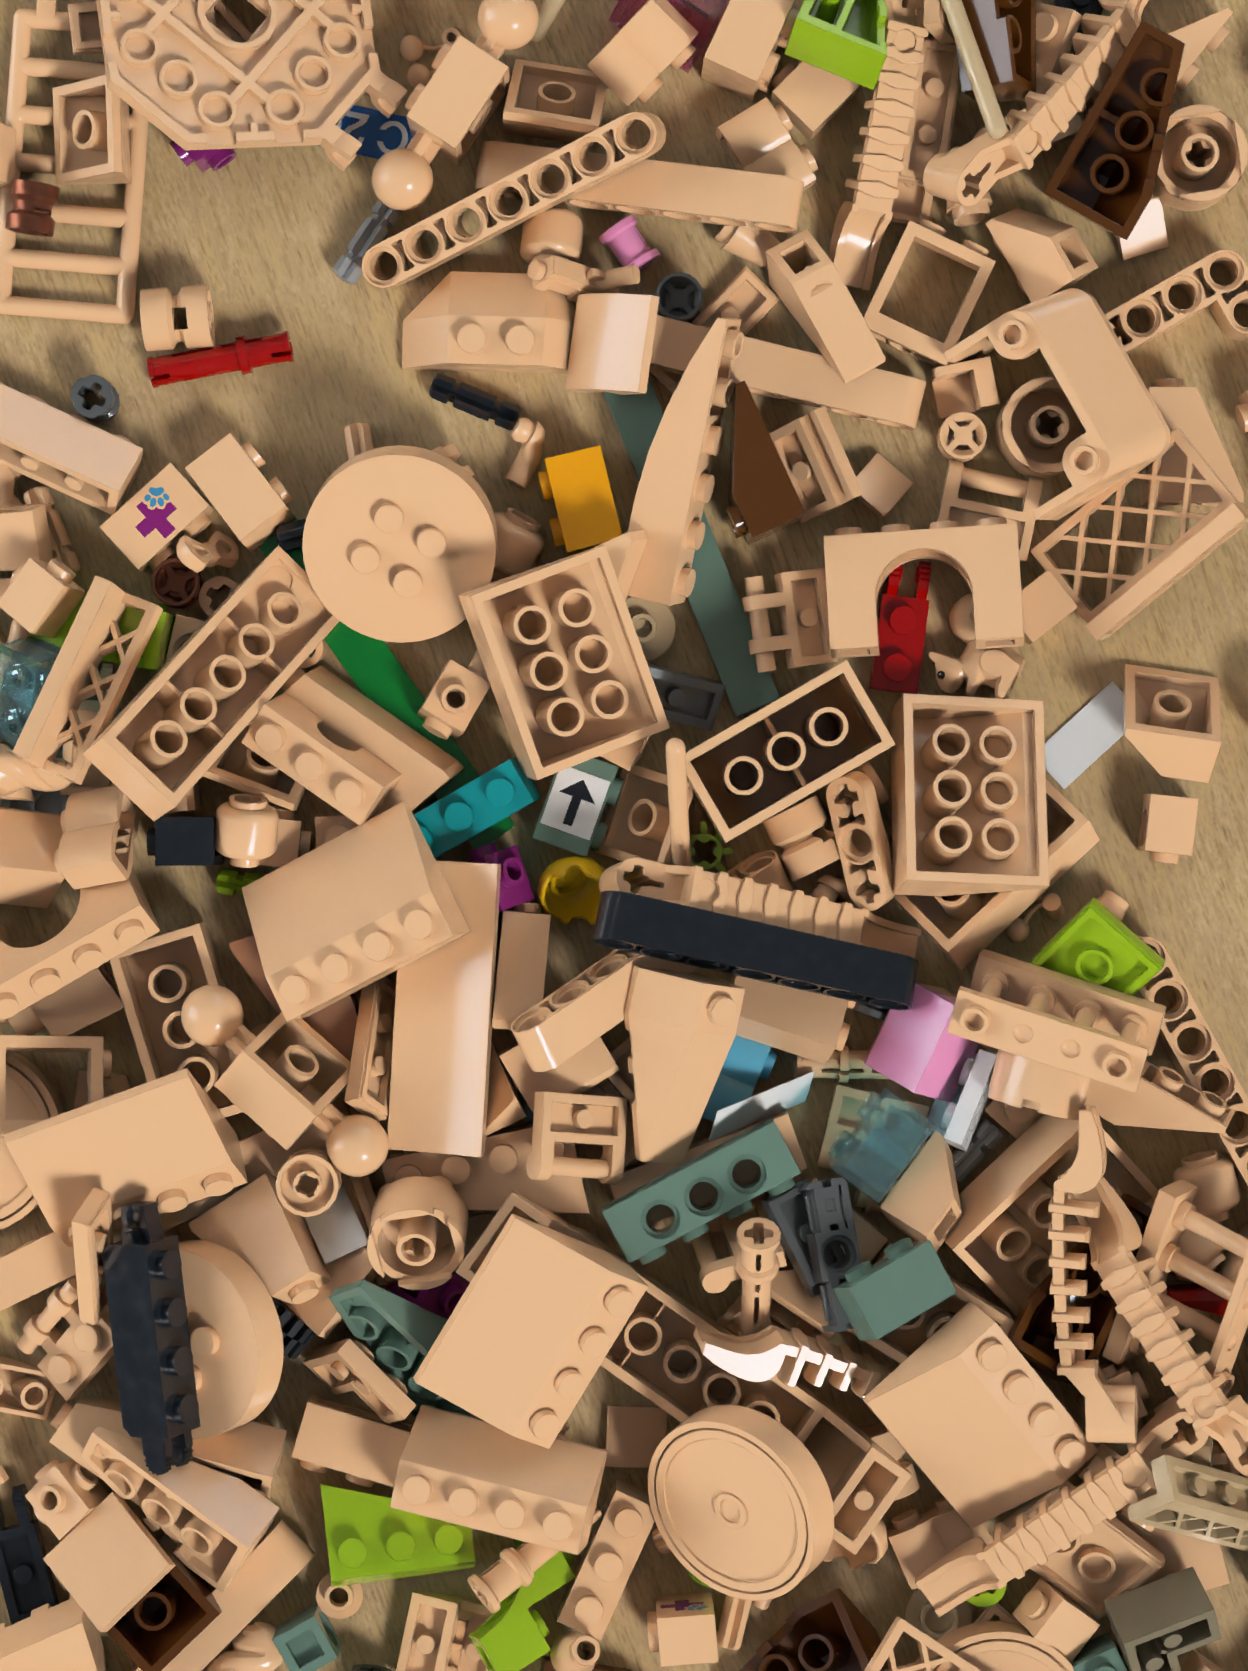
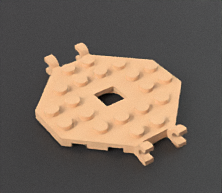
(271, 91)

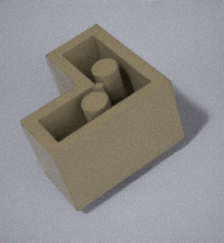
(1162, 1621)

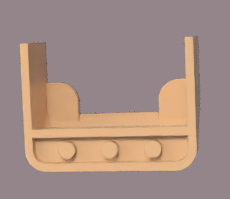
(1097, 378)

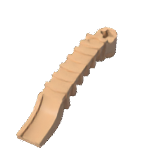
(972, 169)
(864, 220)
(759, 903)
(1111, 1247)
(785, 1353)
(1109, 1409)
(980, 1567)

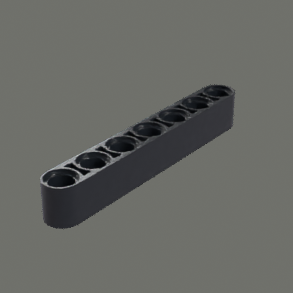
(755, 950)

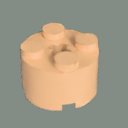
(1211, 137)
(1017, 424)
(1037, 1086)
(418, 1231)

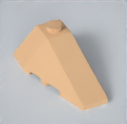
(678, 1047)
(203, 1511)

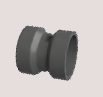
(683, 293)

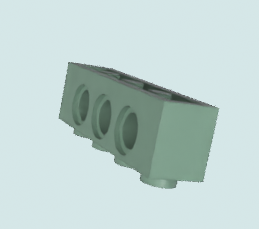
(628, 1213)

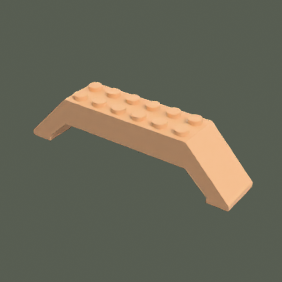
(667, 1367)

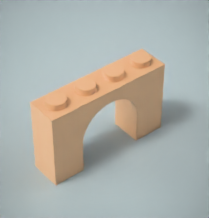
(981, 553)
(105, 925)

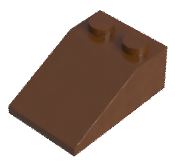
(759, 486)

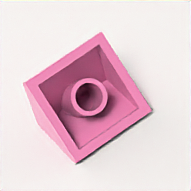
(918, 1050)

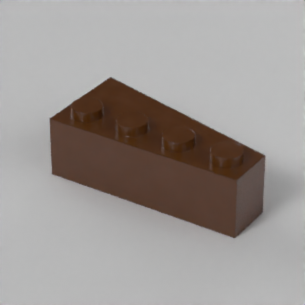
(1007, 45)

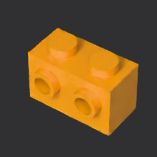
(581, 500)

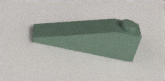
(396, 1333)

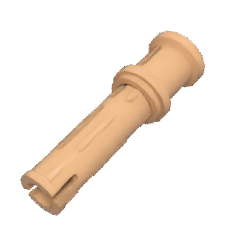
(756, 1317)
(511, 1571)

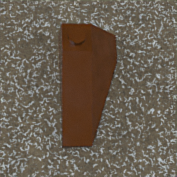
(1119, 147)
(820, 1637)

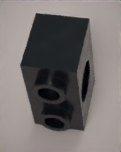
(183, 842)

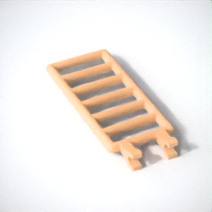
(129, 218)

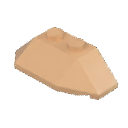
(489, 326)

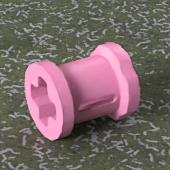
(629, 244)

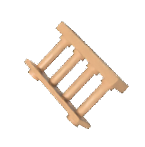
(1057, 1020)
(1167, 1221)

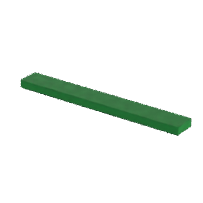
(390, 687)

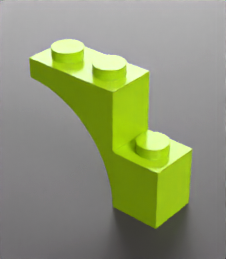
(513, 1634)

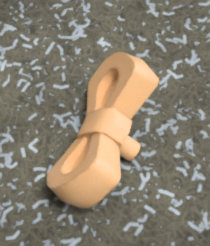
(217, 551)

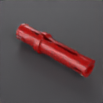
(225, 358)

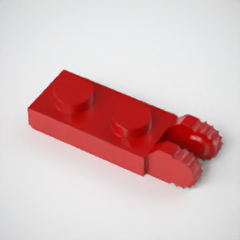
(901, 634)

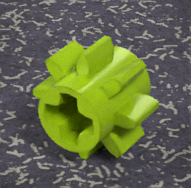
(717, 850)

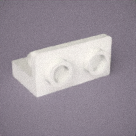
(960, 1117)

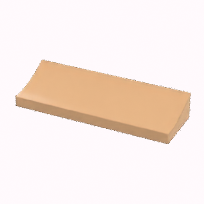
(447, 1027)

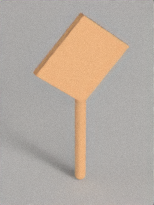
(633, 1435)

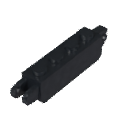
(151, 1338)

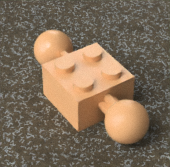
(455, 102)
(285, 1079)

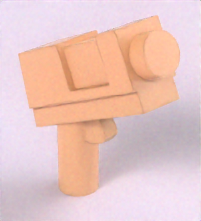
(574, 278)

